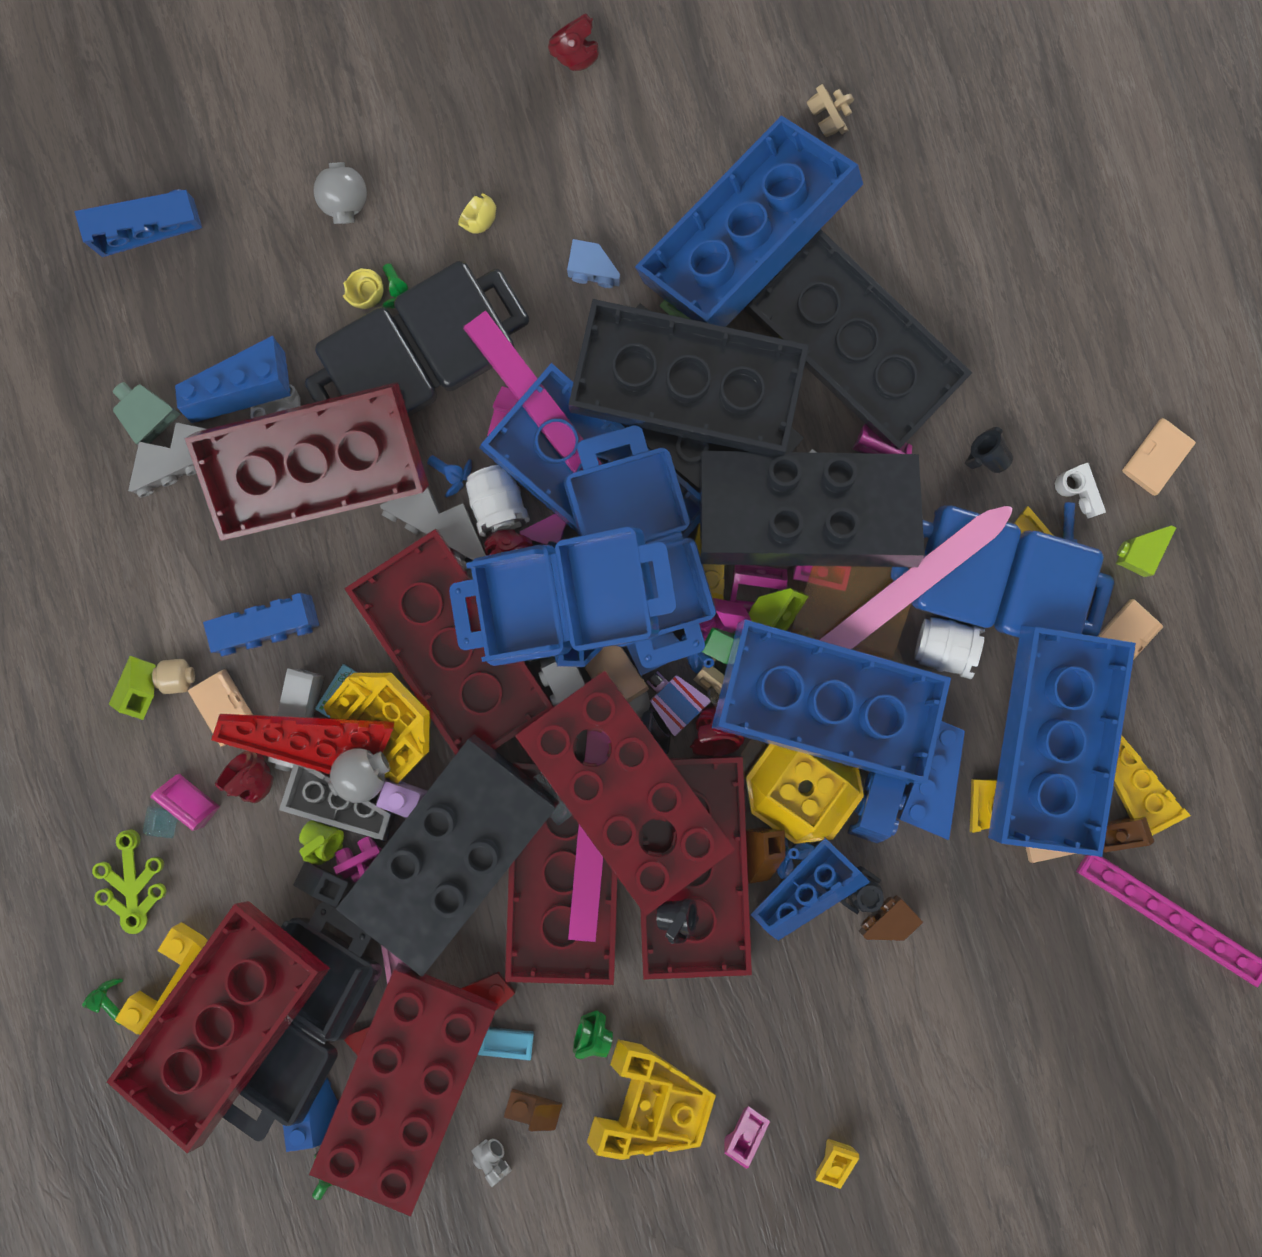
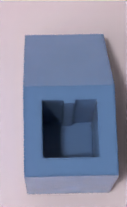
(592, 264)

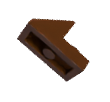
(1127, 834)
(536, 1111)

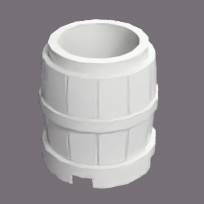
(495, 500)
(949, 646)

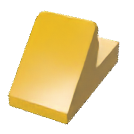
(837, 1163)

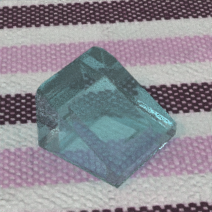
(159, 823)

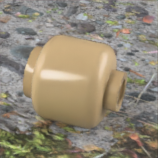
(173, 676)

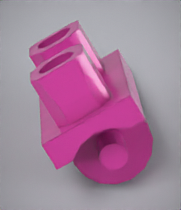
(356, 865)

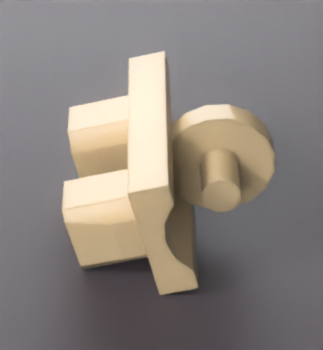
(823, 101)

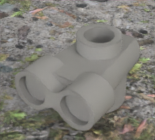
(488, 1158)

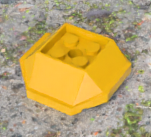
(386, 699)
(803, 816)

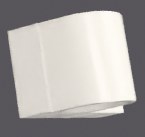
(1090, 499)

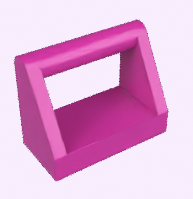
(871, 443)
(757, 576)
(185, 802)

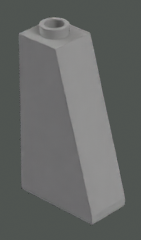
(298, 699)

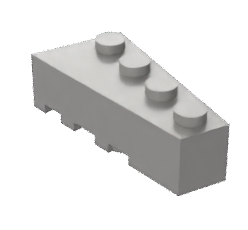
(563, 683)
(311, 798)

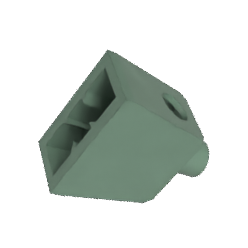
(142, 412)

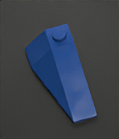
(316, 1123)

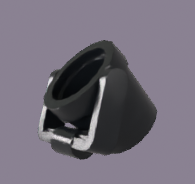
(990, 451)
(657, 728)
(867, 898)
(678, 919)

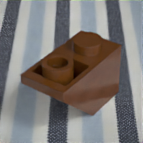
(764, 853)
(892, 922)

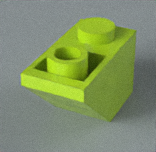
(134, 688)

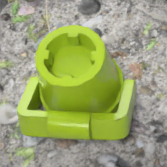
(320, 842)

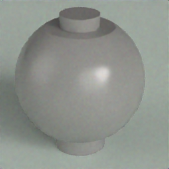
(340, 192)
(358, 775)

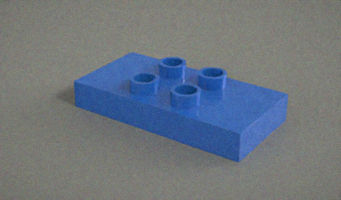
(750, 224)
(534, 462)
(831, 702)
(1061, 741)

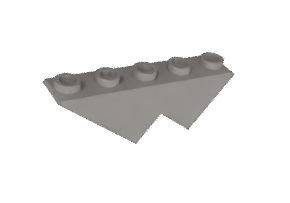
(162, 465)
(423, 515)

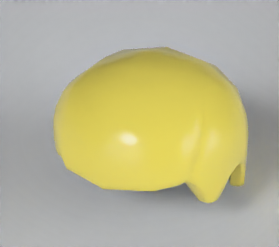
(478, 214)
(363, 288)

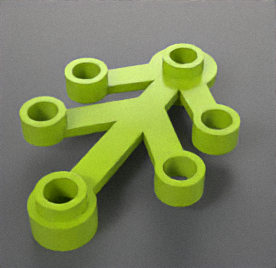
(130, 886)

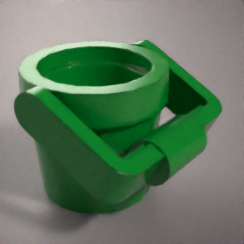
(592, 1038)

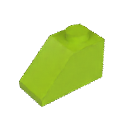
(1145, 551)
(778, 608)

